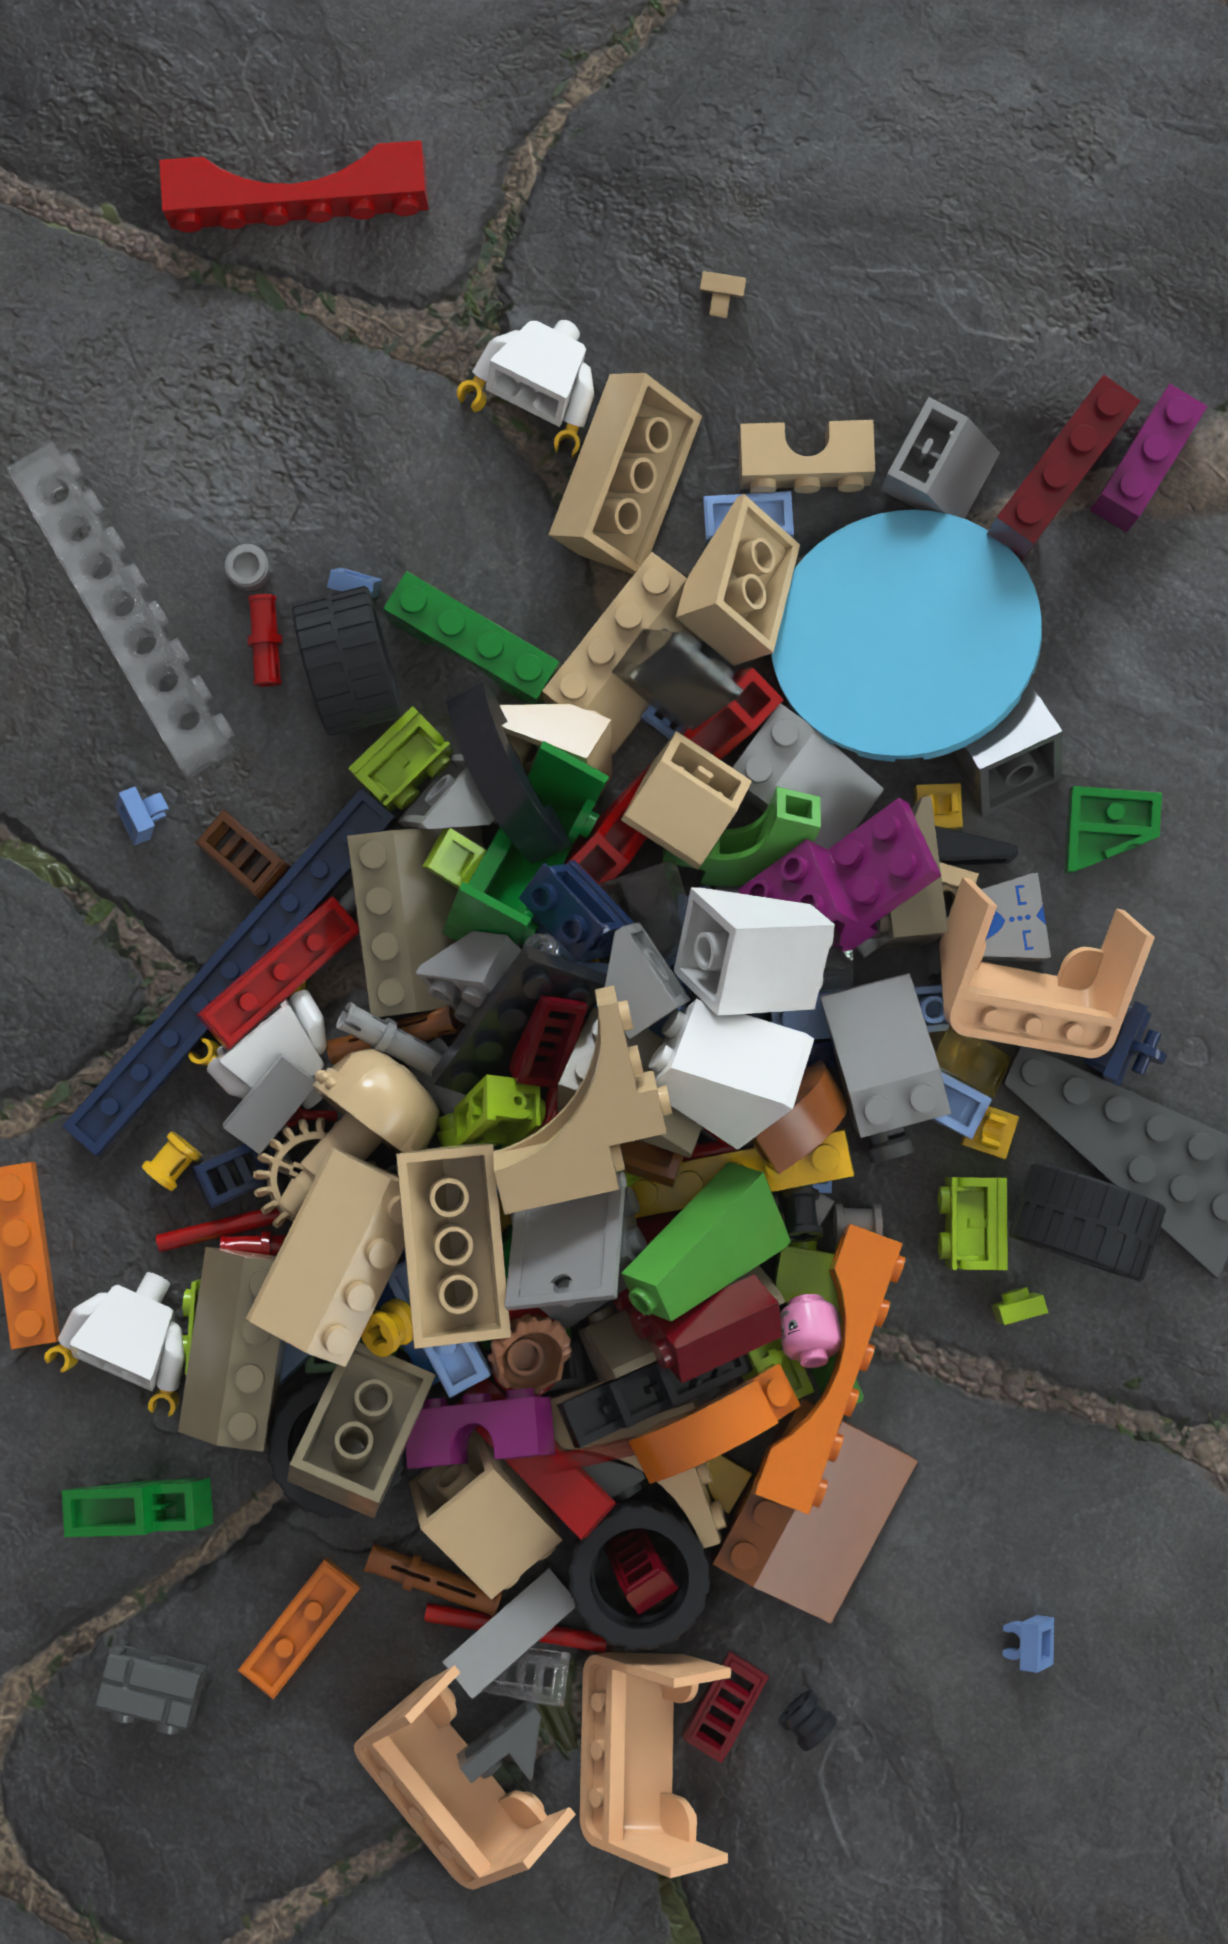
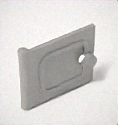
(570, 1241)

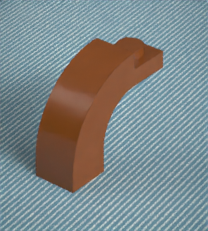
(814, 1117)

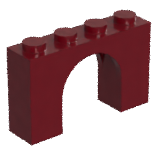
(1063, 467)
(712, 1331)

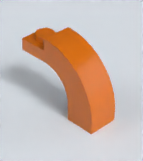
(715, 1426)

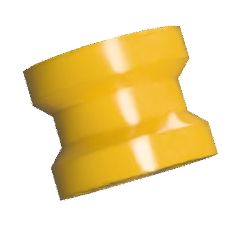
(388, 1328)

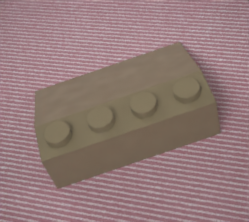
(400, 914)

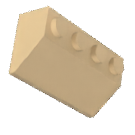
(625, 472)
(587, 678)
(453, 1245)
(334, 1259)

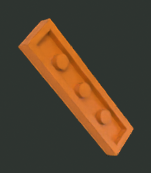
(25, 1259)

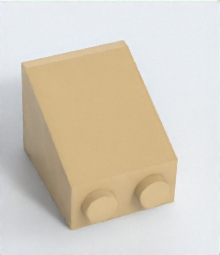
(484, 1518)

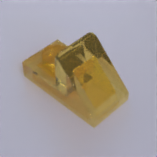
(972, 1062)

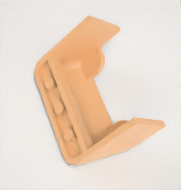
(1062, 1013)
(629, 1760)
(468, 1826)

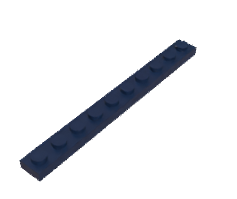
(178, 1028)

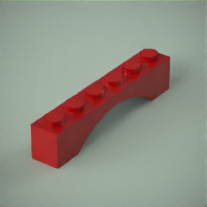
(381, 182)
(614, 842)

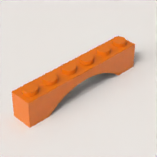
(795, 1463)

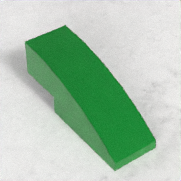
(137, 1507)

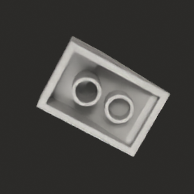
(798, 758)
(884, 1055)

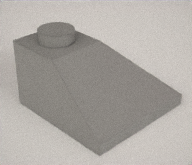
(448, 801)
(642, 978)

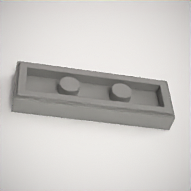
(510, 1633)

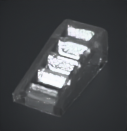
(536, 1693)

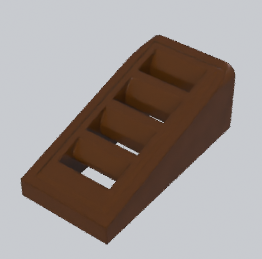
(265, 871)

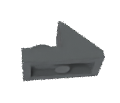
(512, 1734)

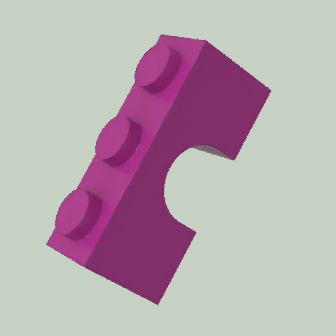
(1148, 458)
(517, 1426)

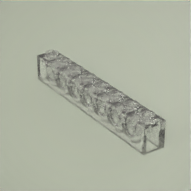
(38, 479)

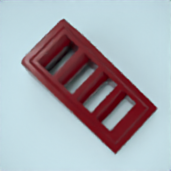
(548, 1072)
(650, 1587)
(719, 1749)

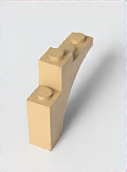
(581, 1145)
(686, 1488)

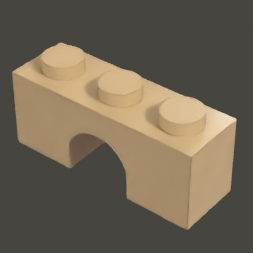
(770, 463)

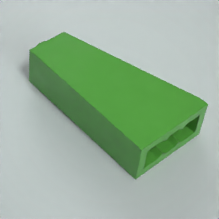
(708, 1244)

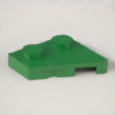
(1108, 823)

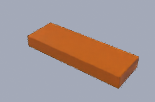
(299, 1628)

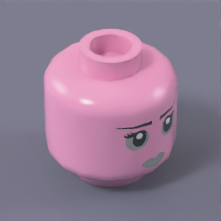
(810, 1330)

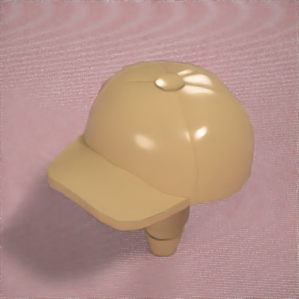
(379, 1106)

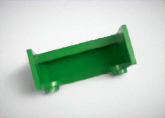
(492, 896)

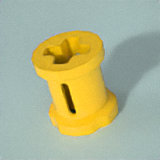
(171, 1161)

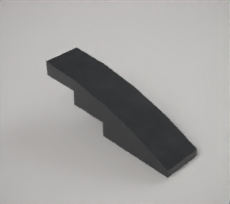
(638, 1397)

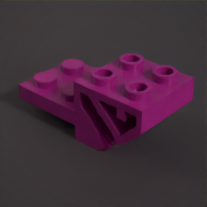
(856, 877)

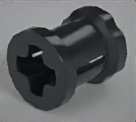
(801, 1213)

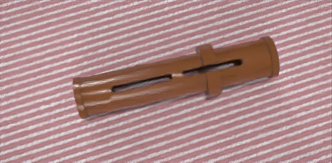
(422, 1026)
(381, 1562)

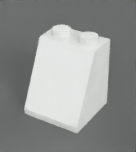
(752, 952)
(730, 1070)

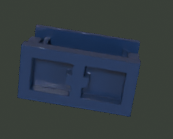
(574, 910)

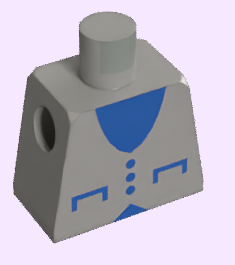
(1019, 922)

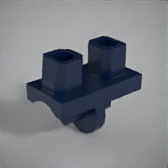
(1118, 1059)

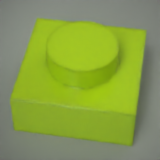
(454, 857)
(1018, 1306)

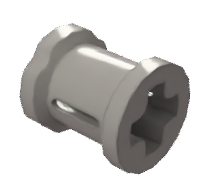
(865, 1218)

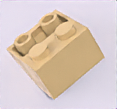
(686, 800)

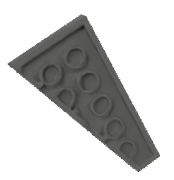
(1135, 1147)

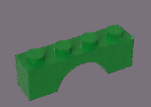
(467, 634)

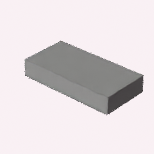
(269, 1104)

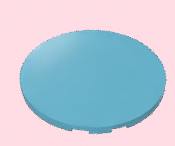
(907, 635)

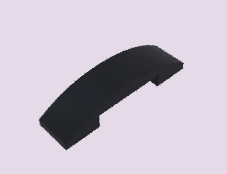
(500, 776)

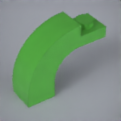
(751, 849)

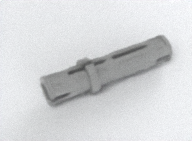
(387, 1038)

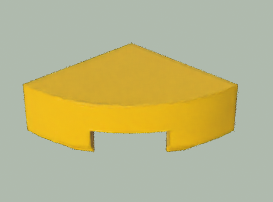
(728, 1480)

